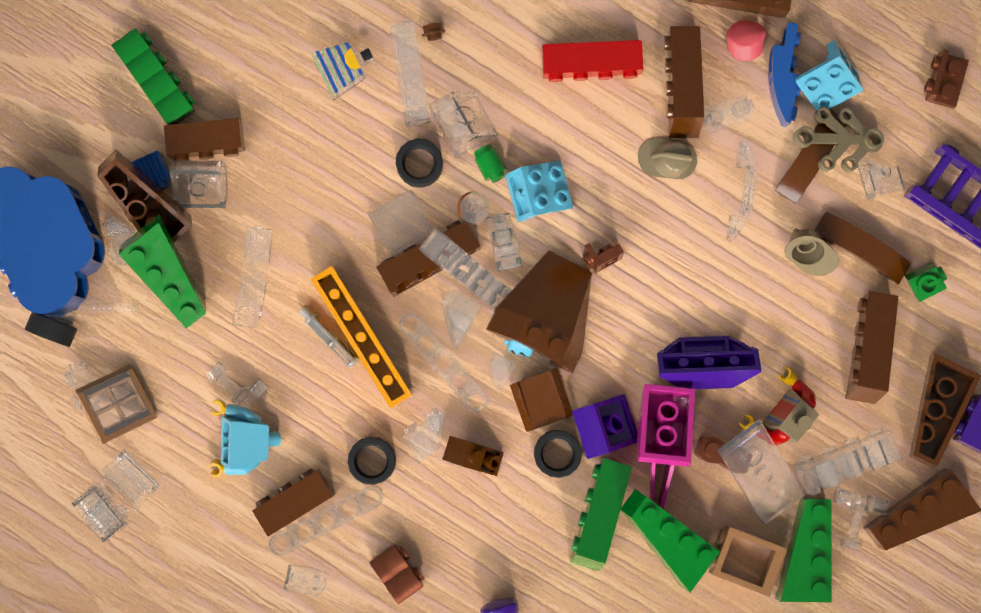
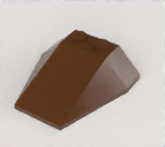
(547, 311)

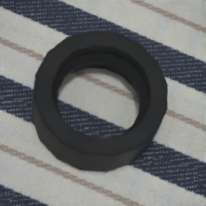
(413, 145)
(51, 329)
(576, 456)
(353, 465)

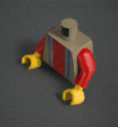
(792, 414)

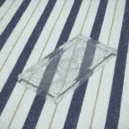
(761, 472)

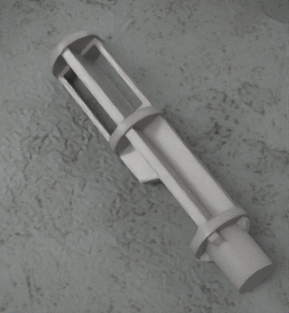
(328, 337)

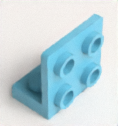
(831, 80)
(538, 190)

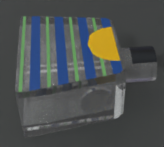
(341, 67)

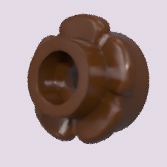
(433, 31)

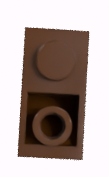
(473, 456)

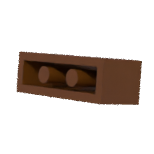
(204, 139)
(292, 501)

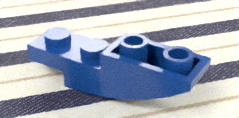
(782, 82)

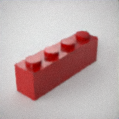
(592, 60)

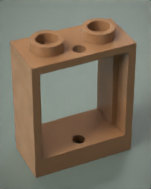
(771, 568)

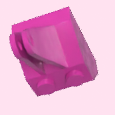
(665, 432)

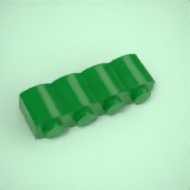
(153, 77)

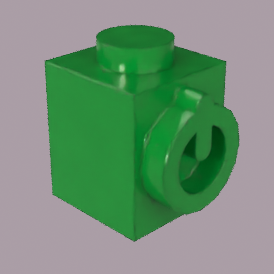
(926, 281)

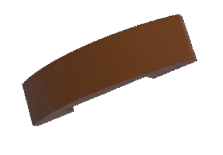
(805, 166)
(863, 246)

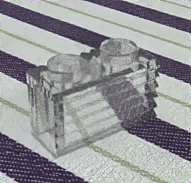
(102, 512)

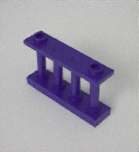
(941, 208)

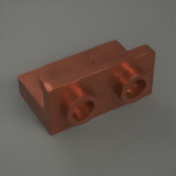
(946, 79)
(607, 256)

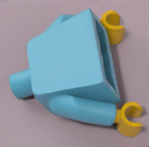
(243, 440)

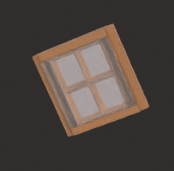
(115, 404)

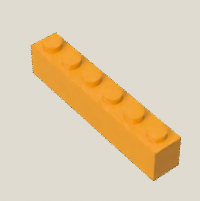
(361, 337)

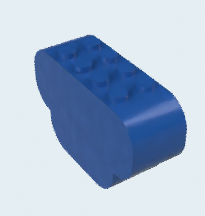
(46, 242)

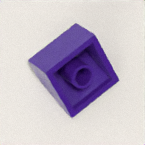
(605, 426)

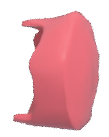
(745, 40)

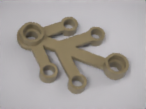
(841, 138)

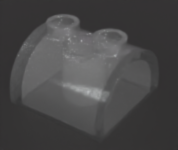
(199, 183)

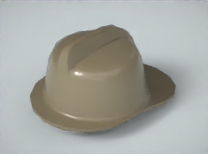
(667, 158)
(811, 252)

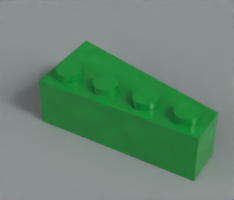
(163, 270)
(601, 514)
(676, 545)
(809, 555)

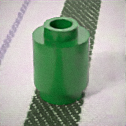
(490, 163)

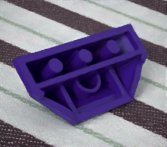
(708, 362)

